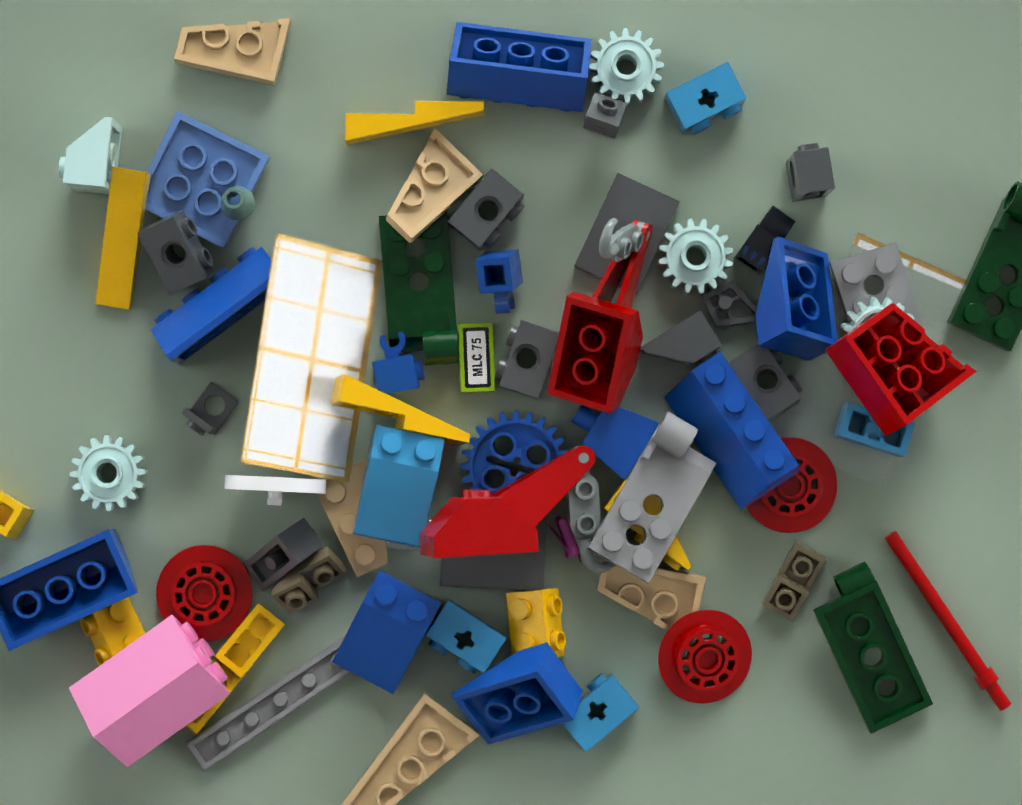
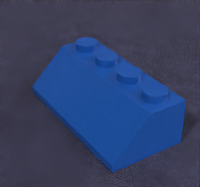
(519, 67)
(215, 308)
(732, 431)
(64, 588)

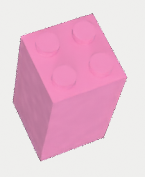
(150, 690)

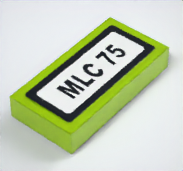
(476, 357)

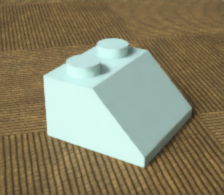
(91, 158)

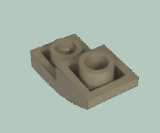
(794, 580)
(302, 583)

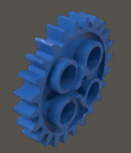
(523, 435)

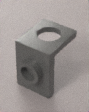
(604, 115)
(200, 419)

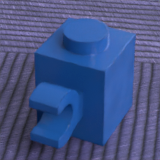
(500, 274)
(397, 372)

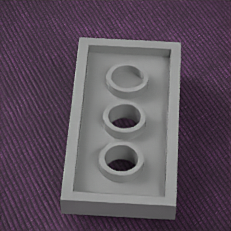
(879, 262)
(673, 475)

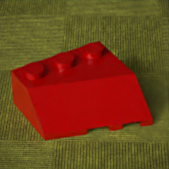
(896, 367)

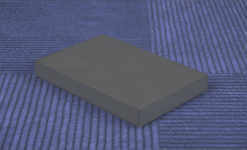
(627, 202)
(499, 570)

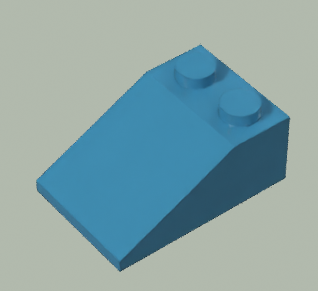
(398, 485)

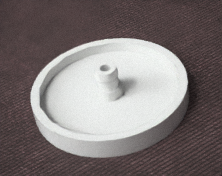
(275, 486)

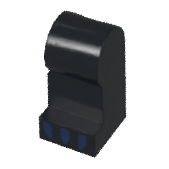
(758, 245)

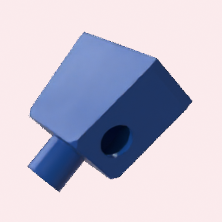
(615, 436)

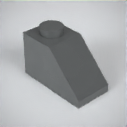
(686, 342)
(283, 554)

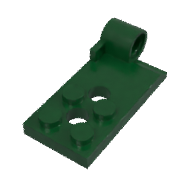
(1000, 248)
(426, 315)
(863, 622)

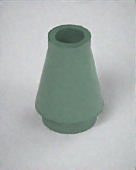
(243, 208)

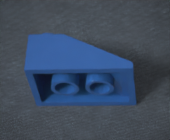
(796, 301)
(386, 631)
(520, 695)

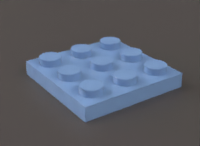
(195, 170)

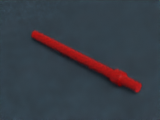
(985, 677)

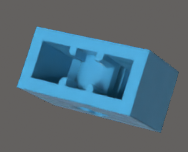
(716, 83)
(859, 427)
(485, 637)
(617, 708)

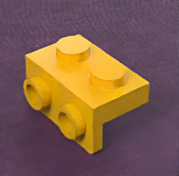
(536, 619)
(112, 629)

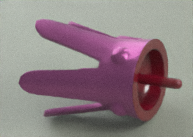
(568, 542)

